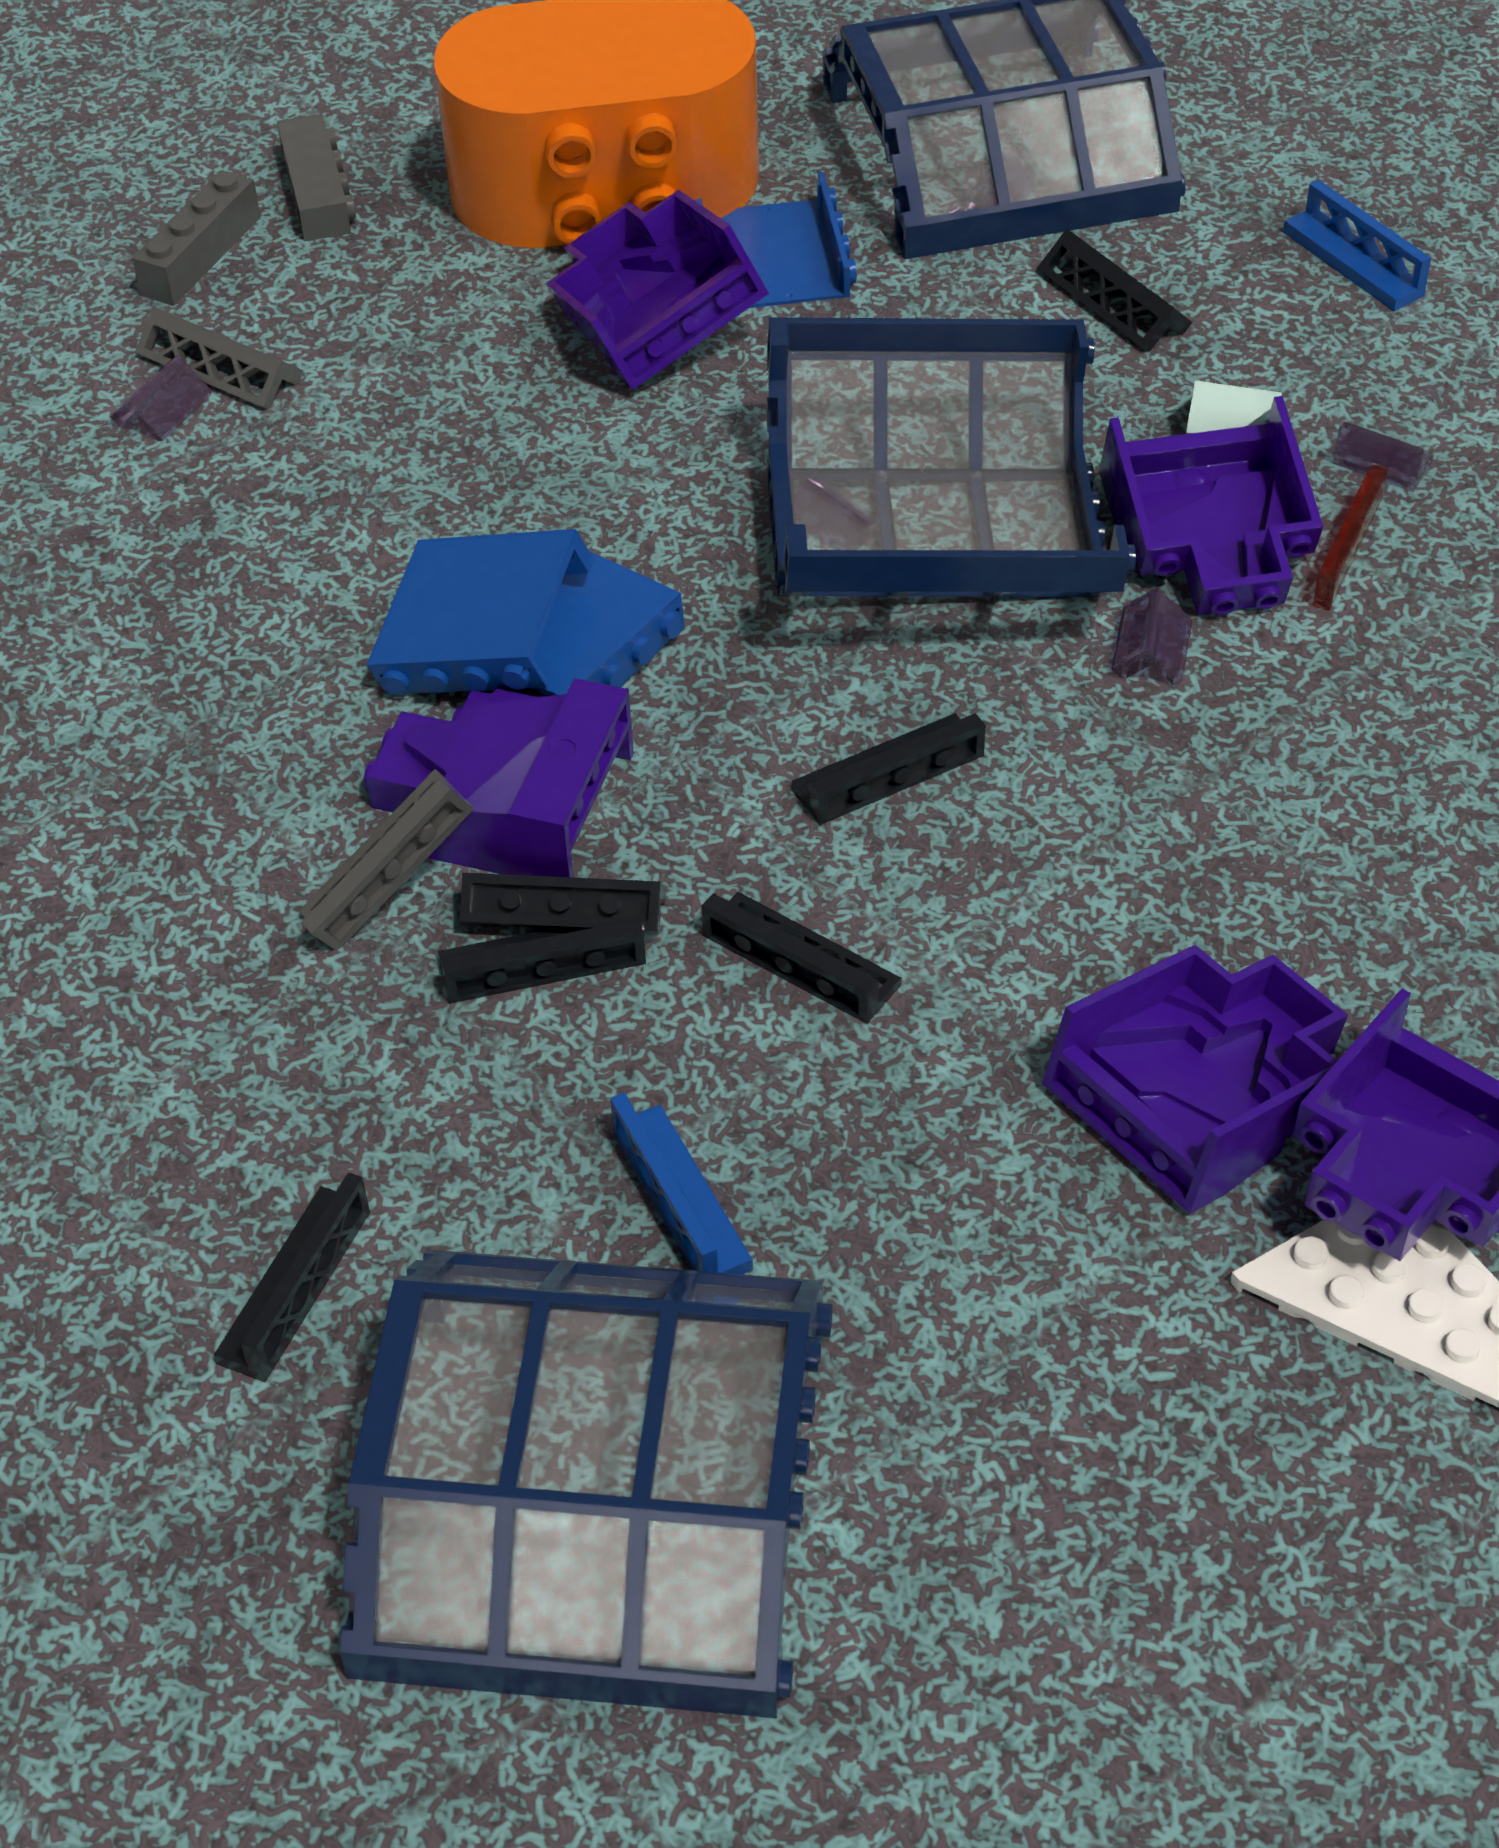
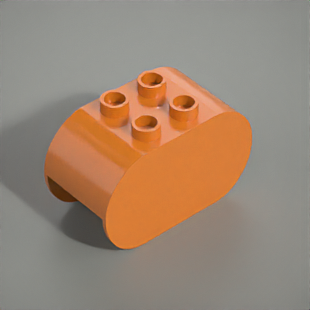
(595, 105)

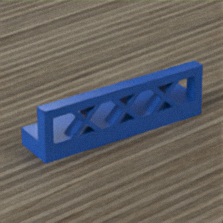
(1359, 256)
(678, 1189)

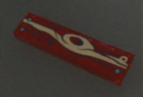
(1350, 537)

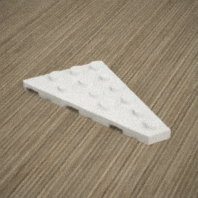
(1426, 1312)

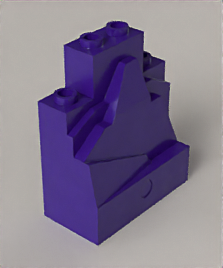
(655, 284)
(1217, 508)
(520, 764)
(1195, 1067)
(1403, 1139)

